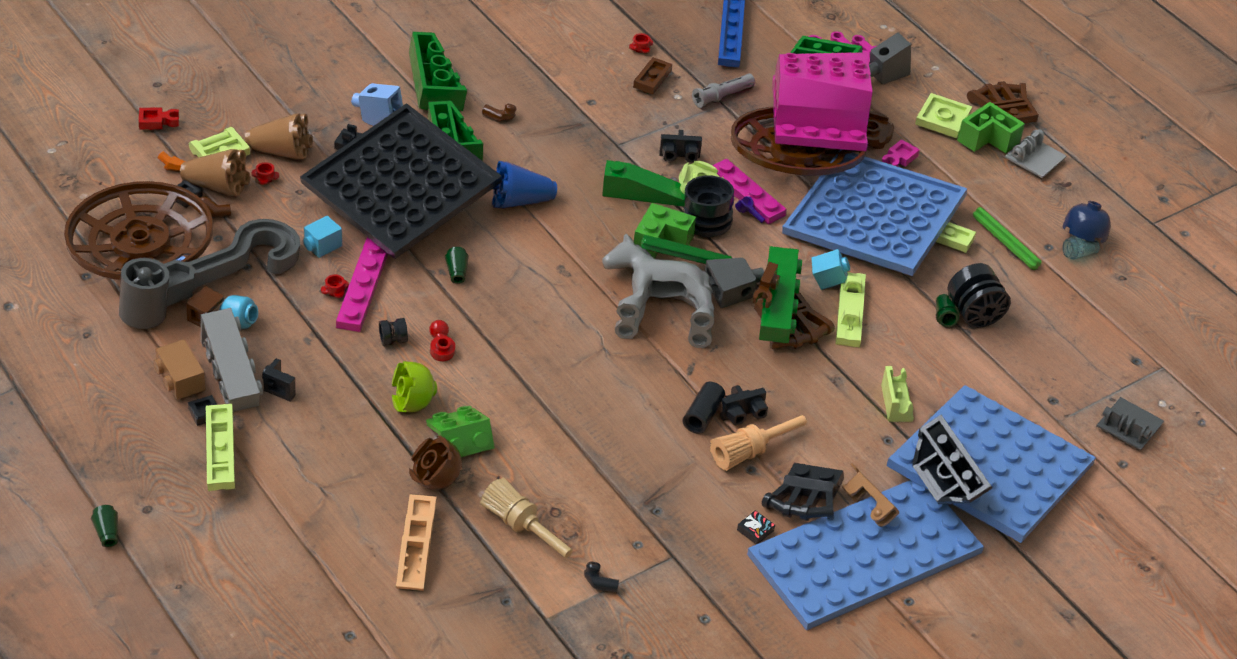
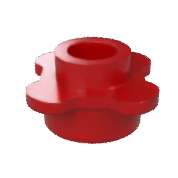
(641, 43)
(265, 173)
(335, 286)

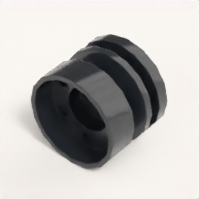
(711, 202)
(979, 295)

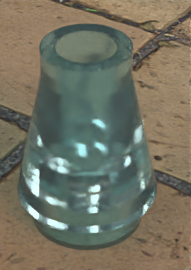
(1077, 247)

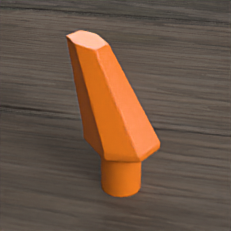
(170, 163)

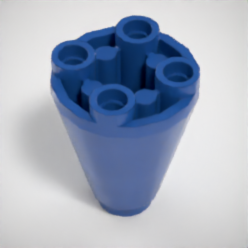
(521, 187)

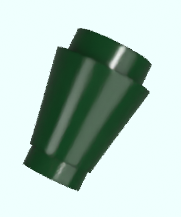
(457, 264)
(946, 311)
(106, 524)

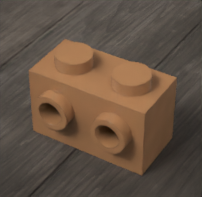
(179, 369)

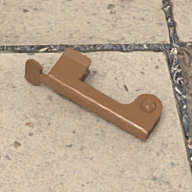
(859, 486)

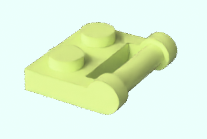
(220, 142)

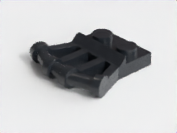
(806, 481)

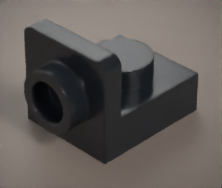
(277, 382)

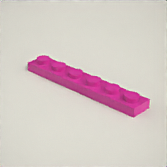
(361, 287)

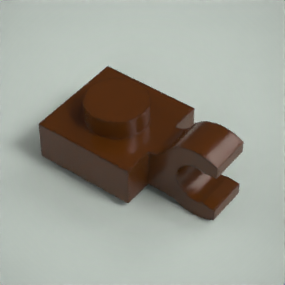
(768, 282)

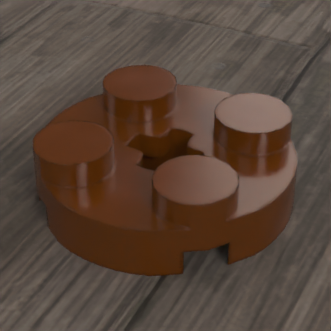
(882, 130)

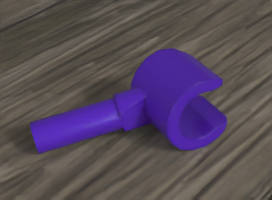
(746, 204)

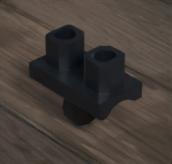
(680, 146)
(742, 403)

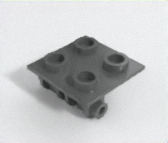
(1129, 423)

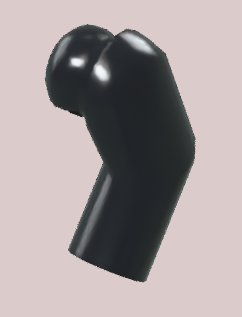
(597, 580)

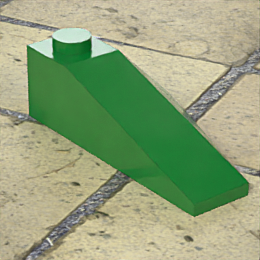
(638, 184)

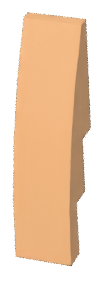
(416, 542)

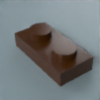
(652, 75)

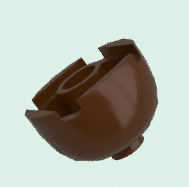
(436, 463)

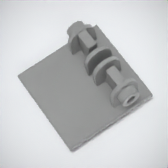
(1035, 155)

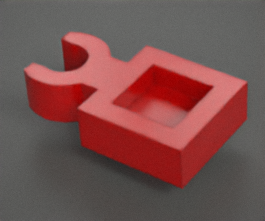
(155, 118)

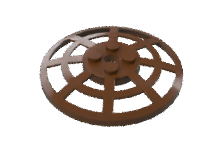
(784, 153)
(128, 234)

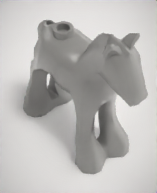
(663, 281)

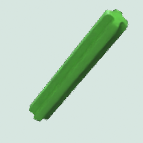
(1007, 238)

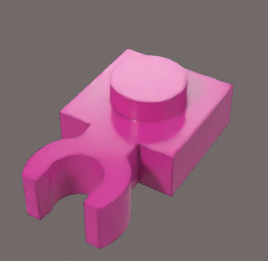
(901, 153)

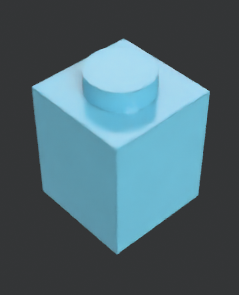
(322, 236)
(830, 269)

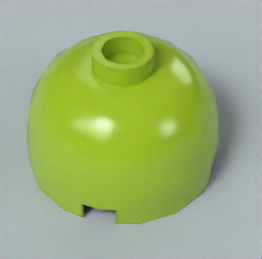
(413, 387)

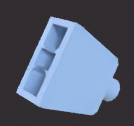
(377, 102)

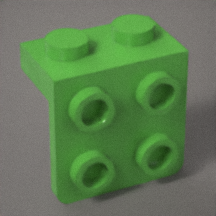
(465, 429)

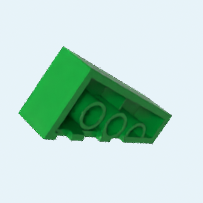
(433, 72)
(777, 319)

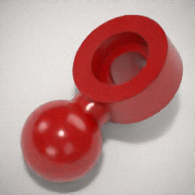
(439, 330)

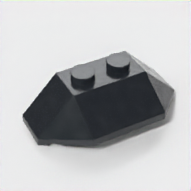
(947, 465)

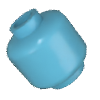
(243, 308)

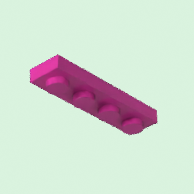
(745, 186)

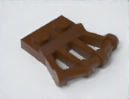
(1019, 108)
(810, 334)

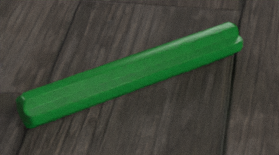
(679, 250)

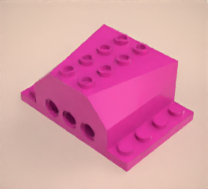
(822, 100)

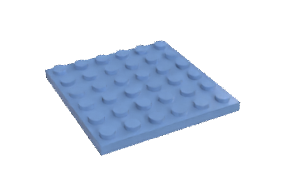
(876, 213)
(1018, 458)

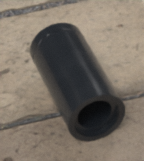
(704, 407)

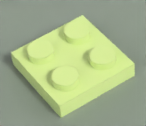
(943, 115)

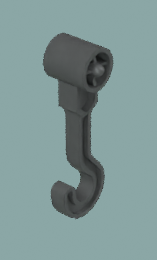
(152, 286)

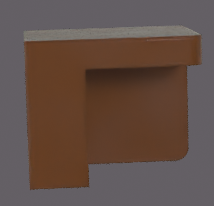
(202, 302)

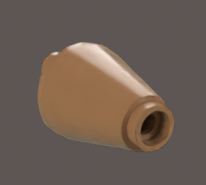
(282, 137)
(219, 172)

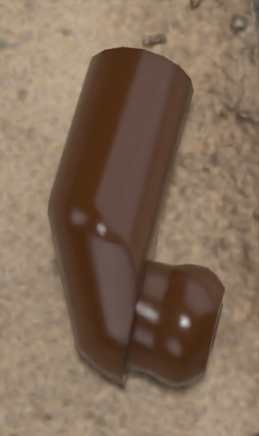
(500, 115)
(217, 210)

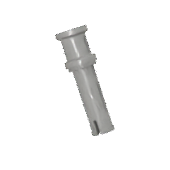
(715, 92)

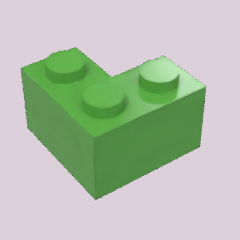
(992, 126)
(665, 224)

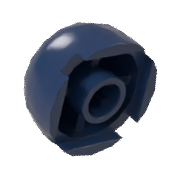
(1088, 222)

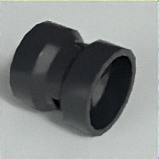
(393, 331)

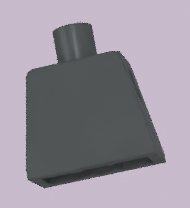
(891, 59)
(732, 280)

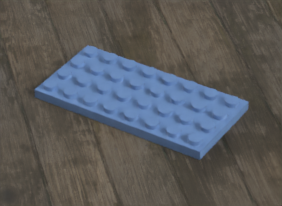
(853, 561)

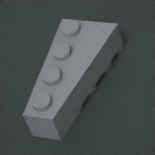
(230, 359)

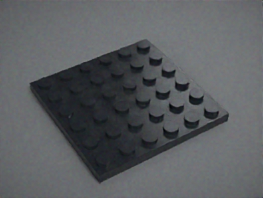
(401, 180)

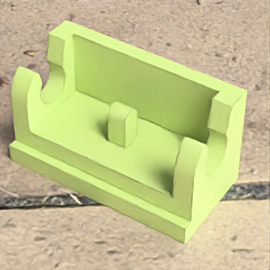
(896, 396)

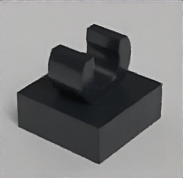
(346, 136)

